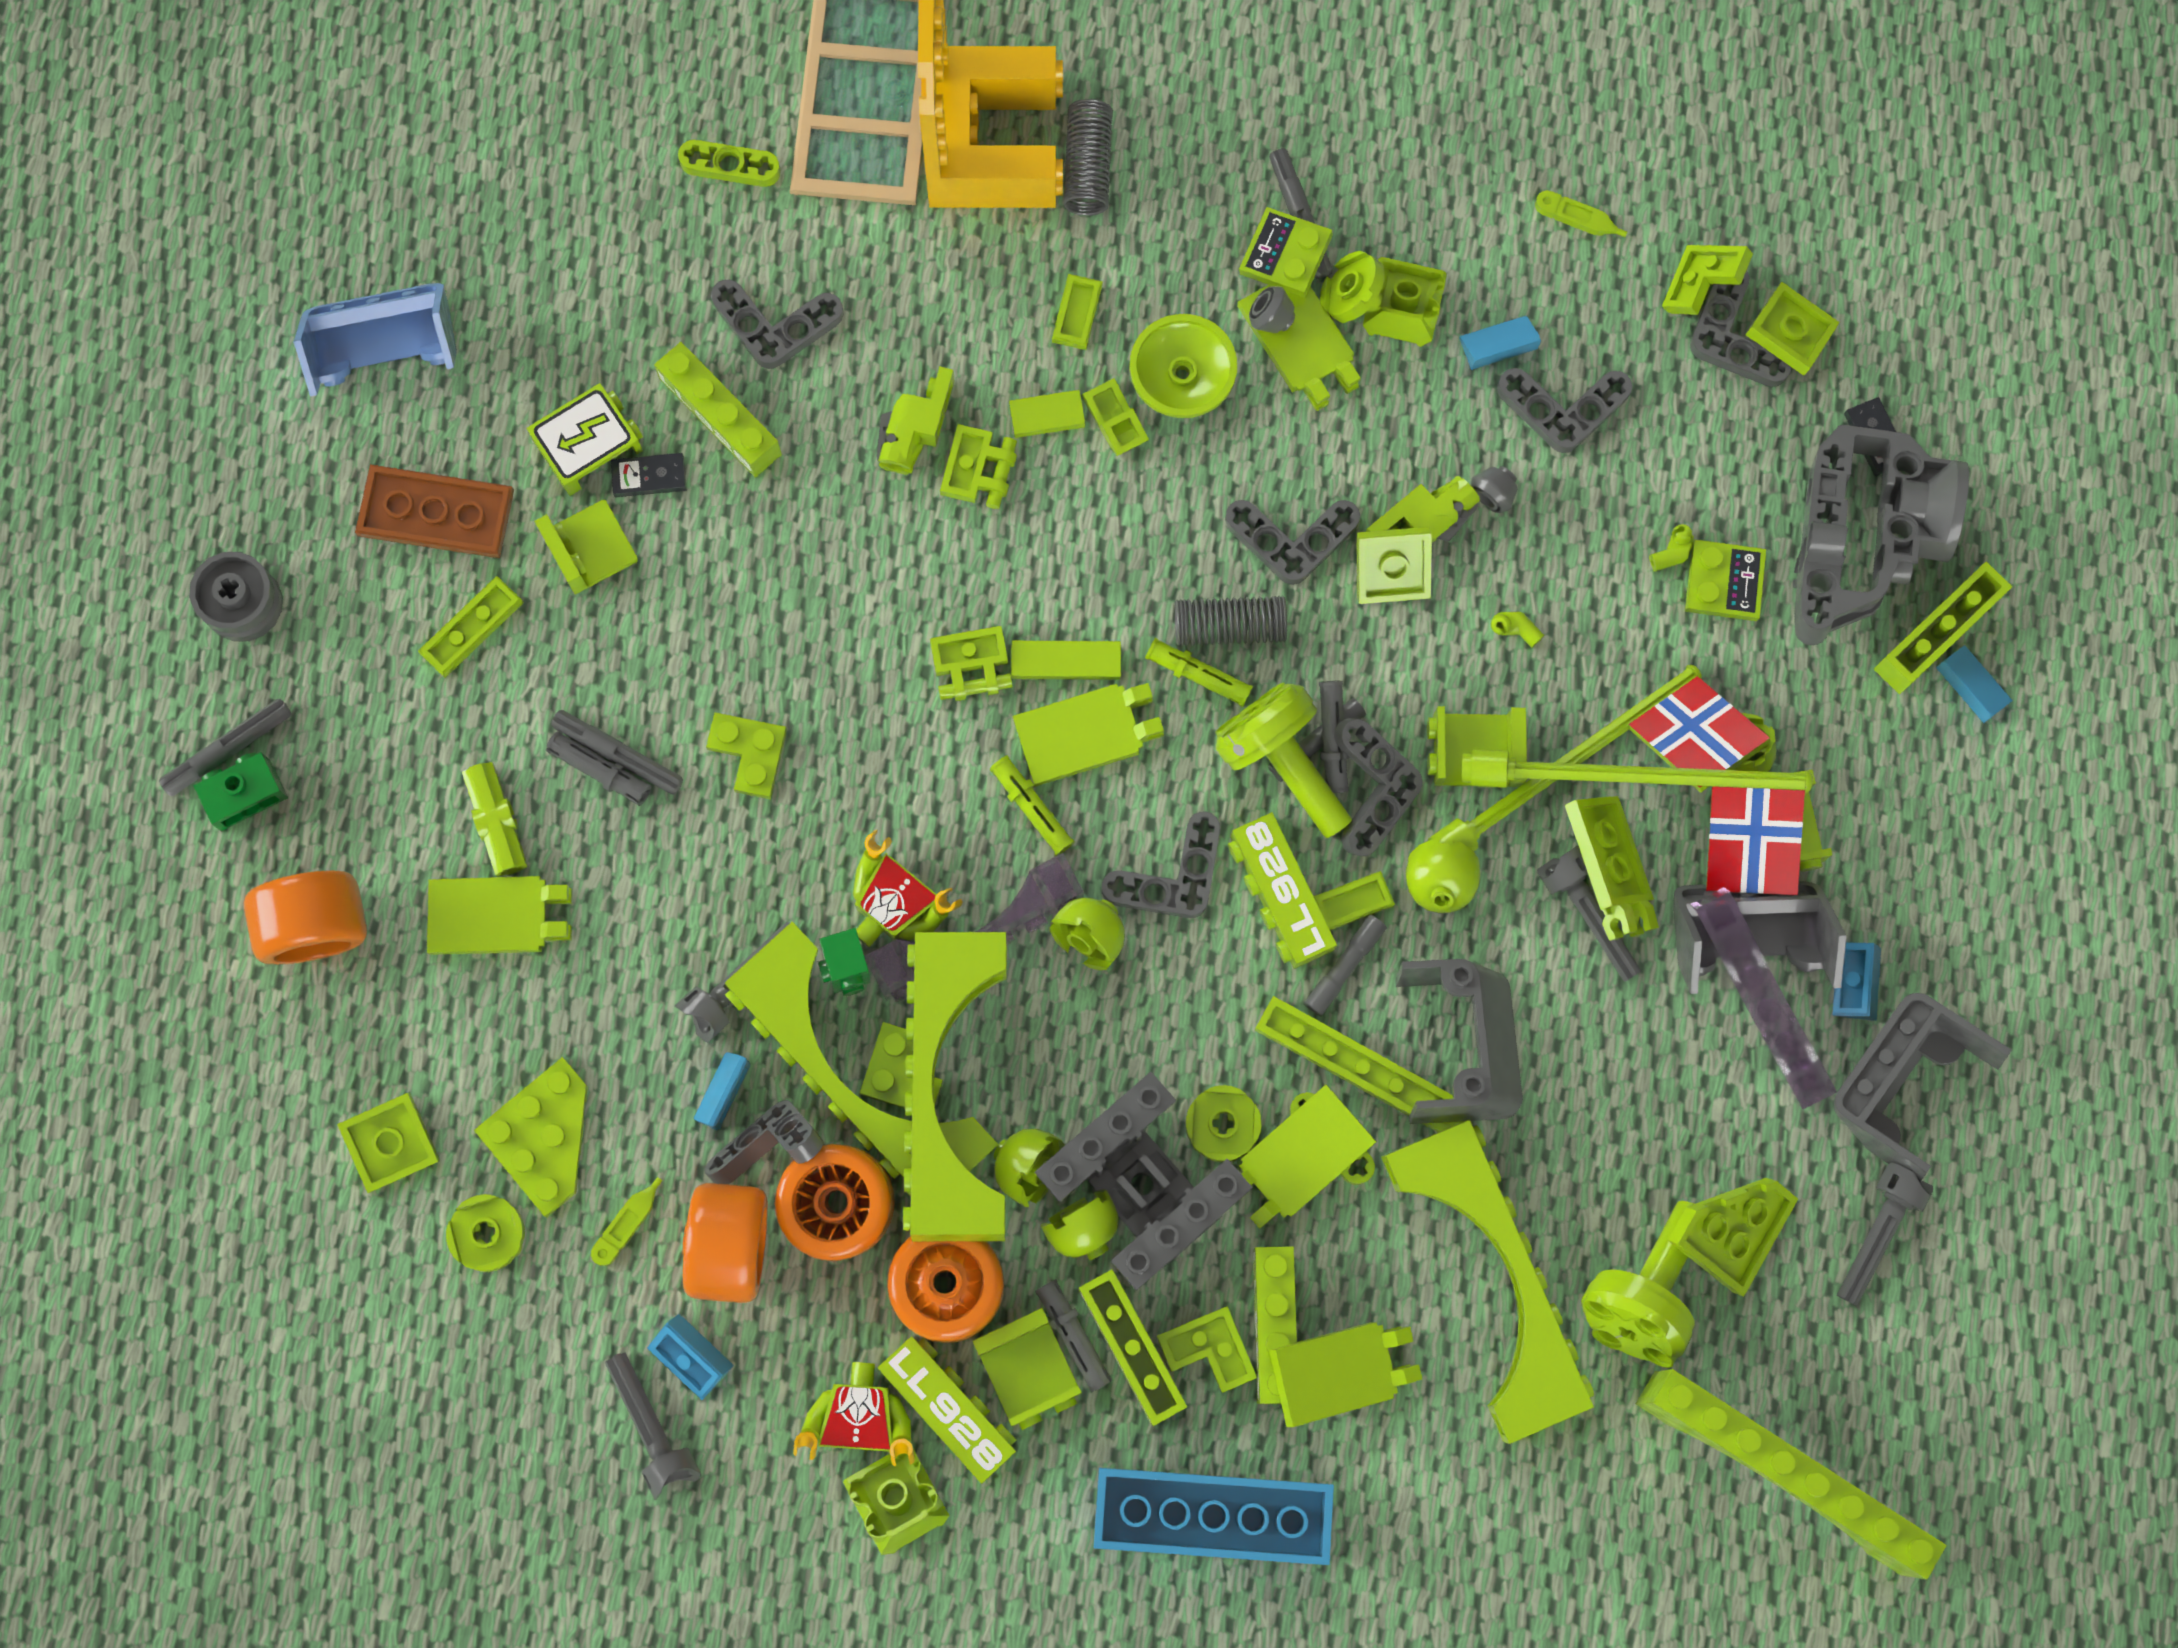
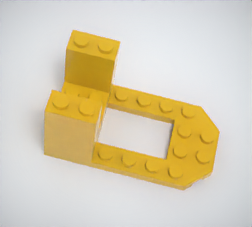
(976, 78)

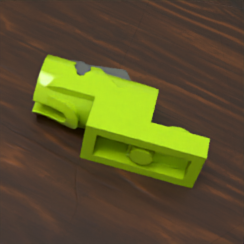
(913, 424)
(1441, 510)

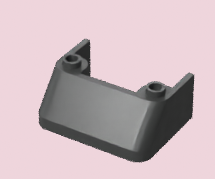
(1781, 925)
(1914, 1030)
(1495, 1086)

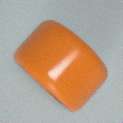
(305, 917)
(805, 1210)
(725, 1242)
(949, 1315)

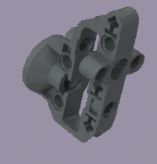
(1919, 506)

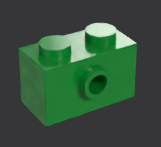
(240, 790)
(844, 962)

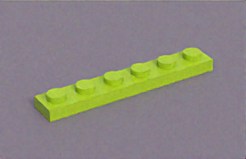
(1348, 1059)

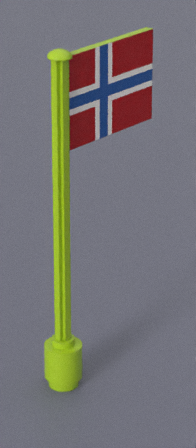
(1679, 722)
(1752, 813)

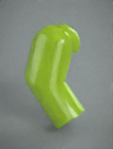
(1677, 550)
(1516, 624)

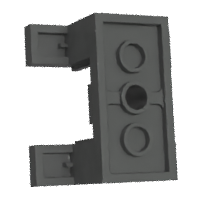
(1119, 1149)

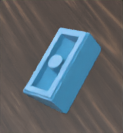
(1500, 342)
(1974, 684)
(1859, 983)
(722, 1090)
(690, 1356)

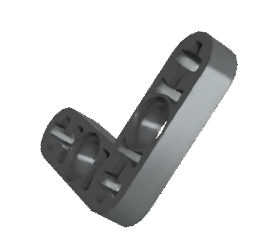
(1720, 332)
(778, 334)
(1570, 418)
(1298, 549)
(1387, 780)
(1173, 888)
(778, 1125)

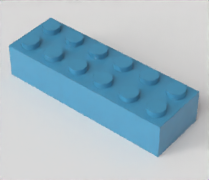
(1213, 1516)

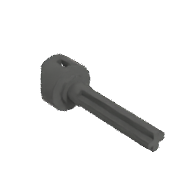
(1569, 875)
(708, 1008)
(1902, 1194)
(667, 1464)

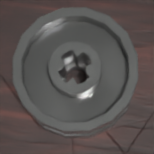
(236, 596)

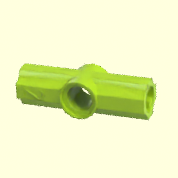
(494, 819)

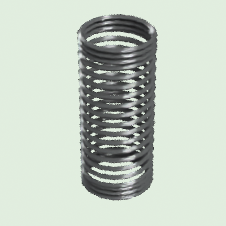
(1089, 176)
(1276, 609)

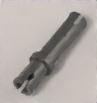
(1332, 714)
(610, 775)
(1073, 1335)

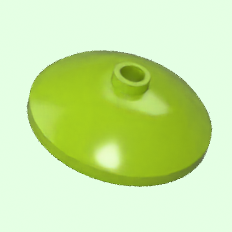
(1188, 345)

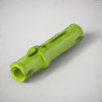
(1199, 672)
(1005, 771)

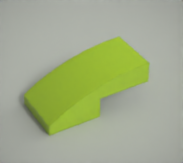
(1114, 417)

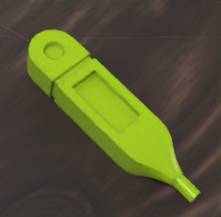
(1576, 214)
(624, 1225)

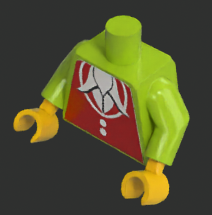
(894, 897)
(858, 1418)

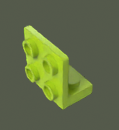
(588, 545)

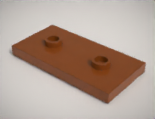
(434, 511)

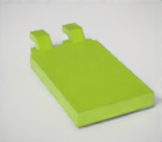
(1307, 349)
(1085, 732)
(1613, 865)
(493, 915)
(1304, 1154)
(1340, 1372)

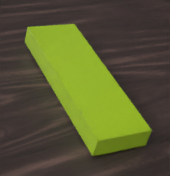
(470, 626)
(1066, 660)

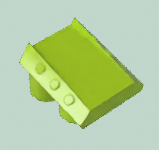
(1408, 302)
(896, 1501)

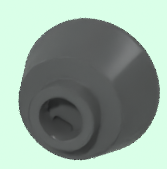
(1272, 310)
(1496, 488)

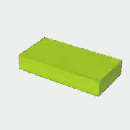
(1077, 311)
(1047, 413)
(1354, 900)

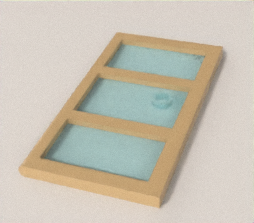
(860, 103)

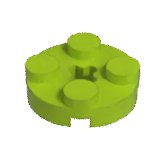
(1353, 287)
(1207, 1138)
(467, 1221)

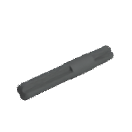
(1295, 198)
(225, 747)
(616, 751)

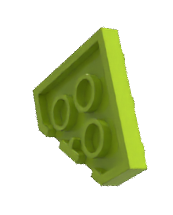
(541, 1136)
(1734, 1231)

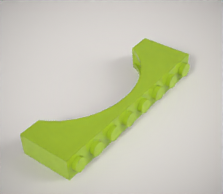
(776, 993)
(945, 1196)
(1543, 1375)
(1864, 1519)

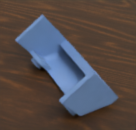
(374, 331)

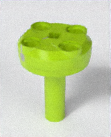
(1268, 730)
(1639, 1310)

